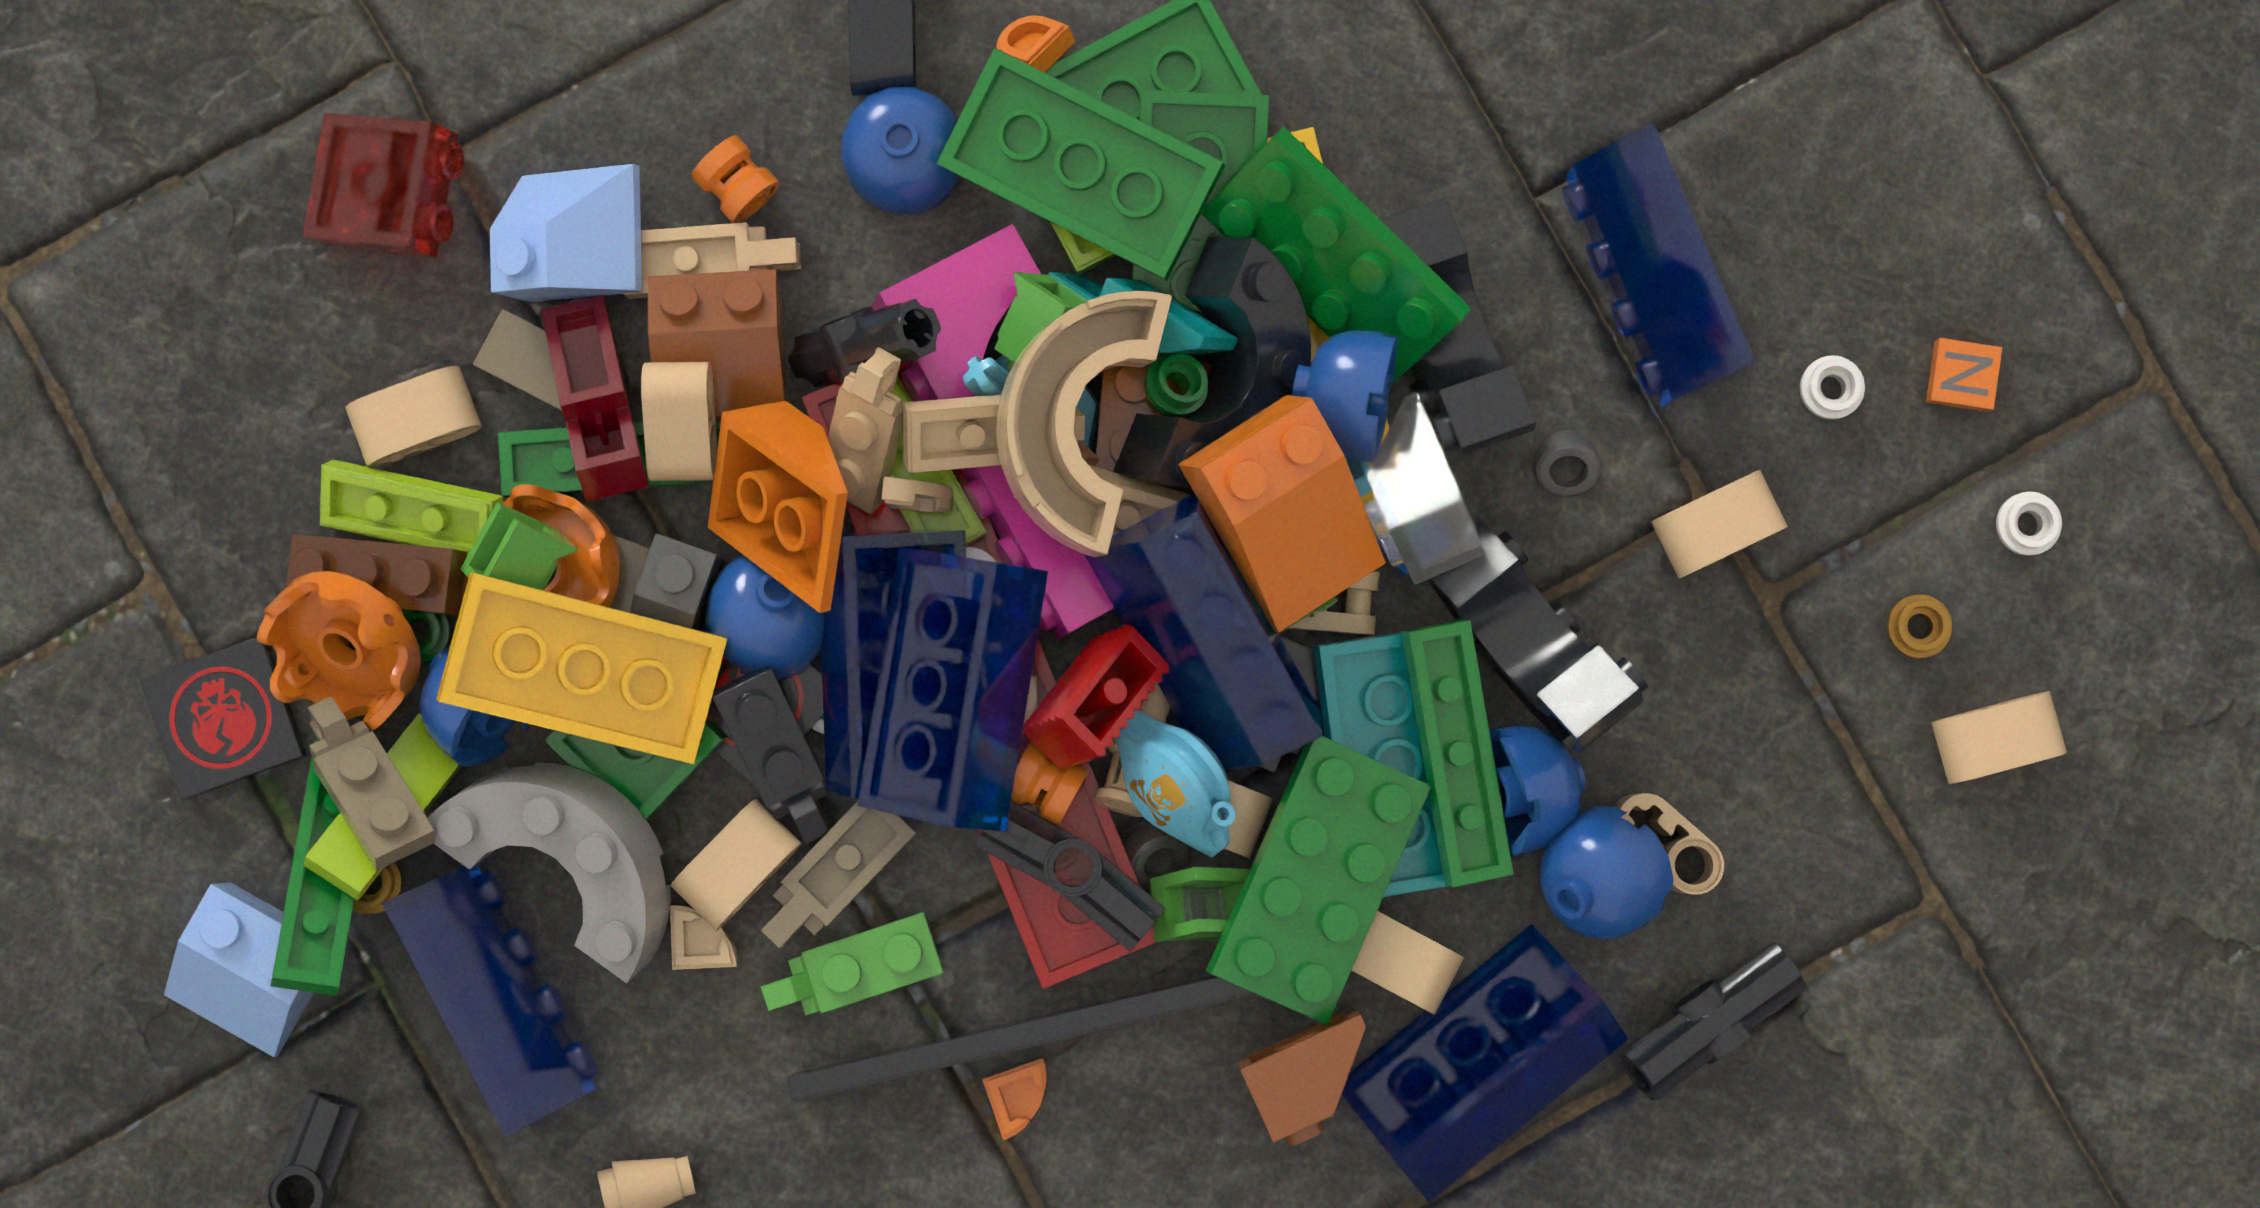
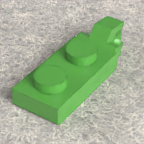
(858, 967)

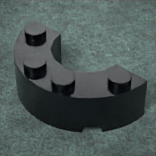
(1255, 300)
(1462, 378)
(1535, 645)

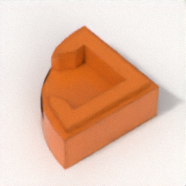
(1016, 1095)

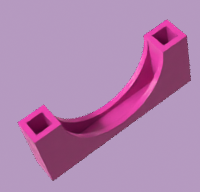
(969, 299)

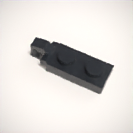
(773, 749)

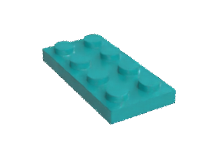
(1372, 711)

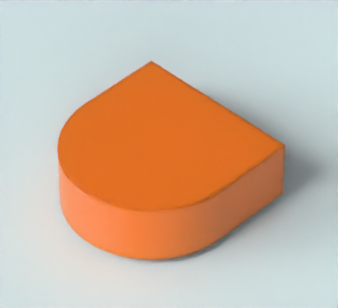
(1036, 41)

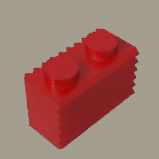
(1096, 697)

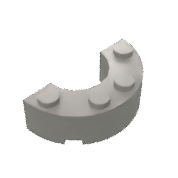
(590, 834)

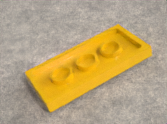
(581, 668)

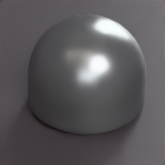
(1567, 444)
(1147, 840)

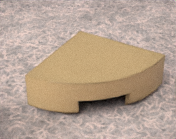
(916, 495)
(697, 943)

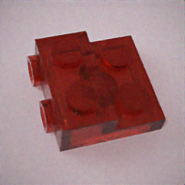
(383, 184)

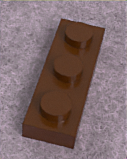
(409, 574)

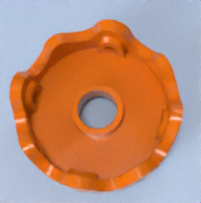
(594, 569)
(314, 659)

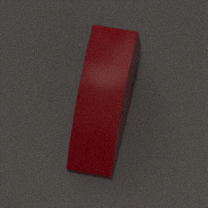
(594, 398)

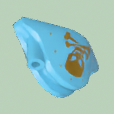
(1176, 783)

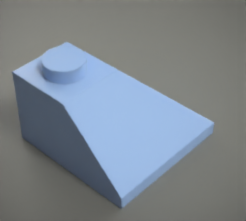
(569, 236)

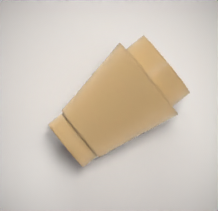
(646, 1183)

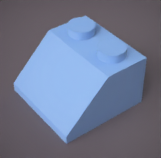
(228, 965)

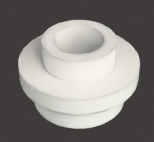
(1845, 373)
(2047, 518)

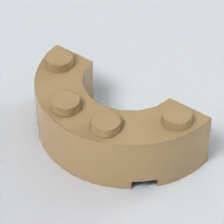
(1039, 413)

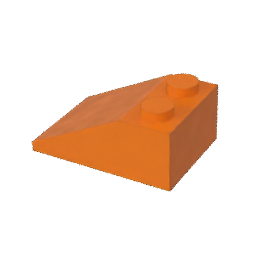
(780, 497)
(1286, 509)

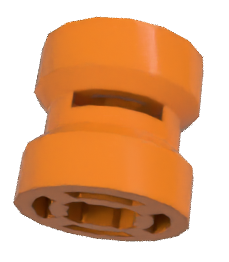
(735, 179)
(1045, 785)

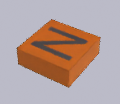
(1964, 374)

